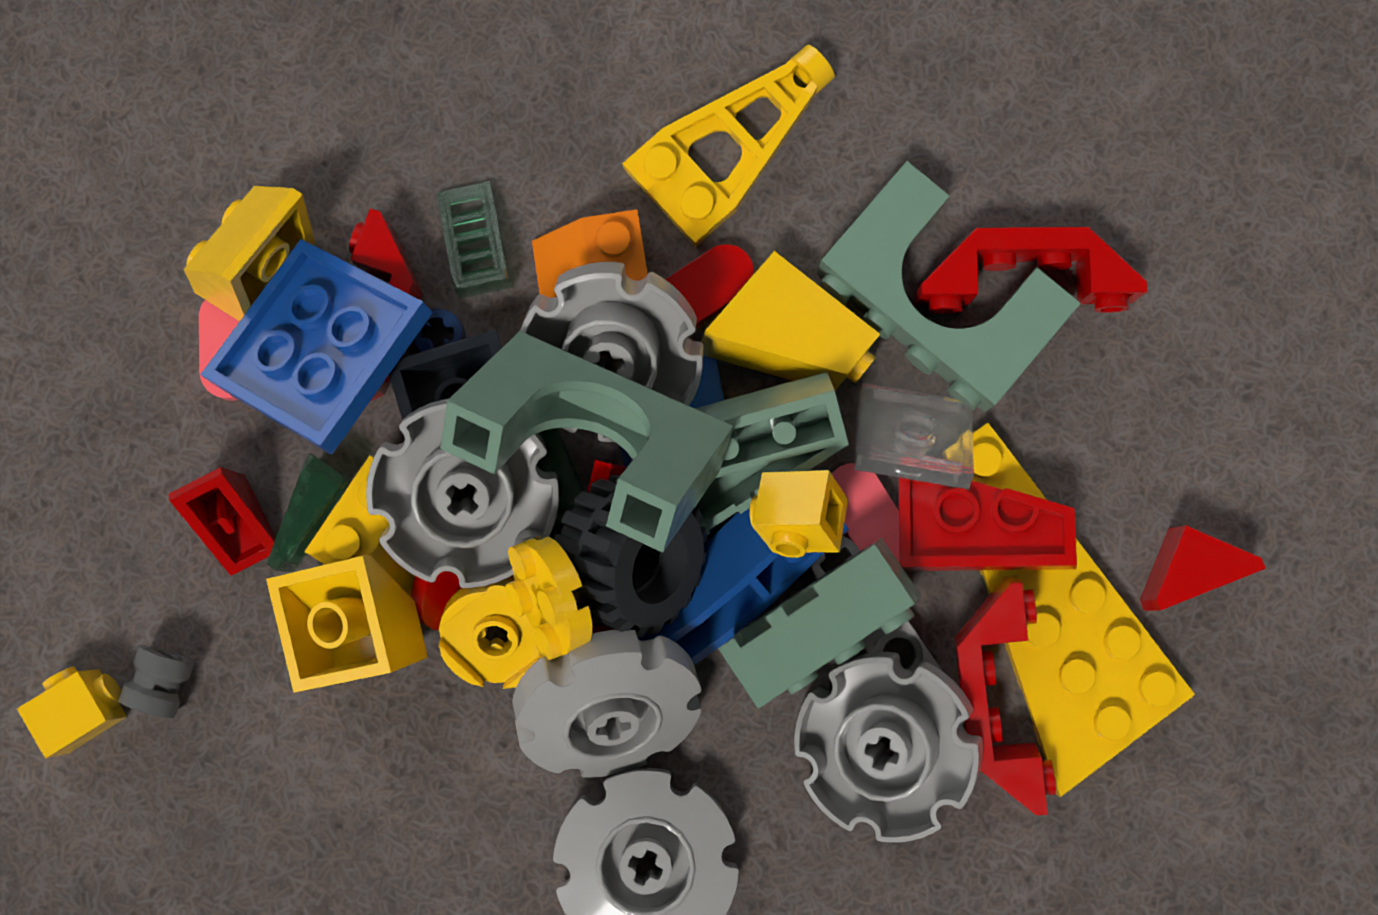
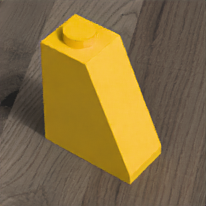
(790, 328)

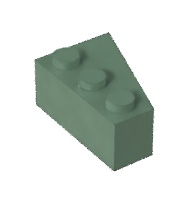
(772, 432)
(821, 624)

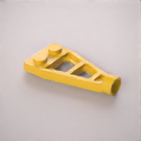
(679, 184)

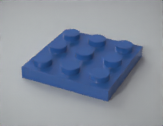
(317, 345)

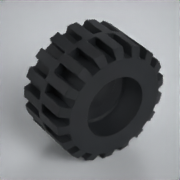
(622, 578)

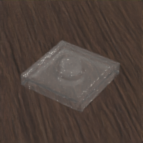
(914, 436)

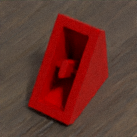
(226, 518)
(1193, 565)

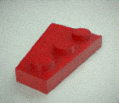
(982, 529)

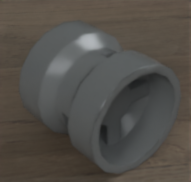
(156, 681)

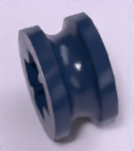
(450, 322)

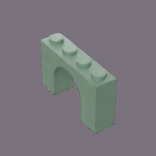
(974, 360)
(544, 388)

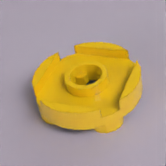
(545, 595)
(464, 640)

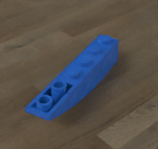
(735, 588)

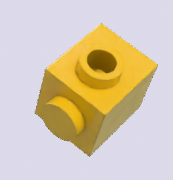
(799, 512)
(72, 710)

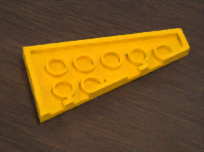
(1089, 662)

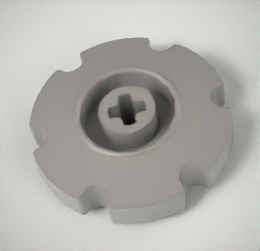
(636, 320)
(432, 531)
(607, 704)
(922, 717)
(638, 816)

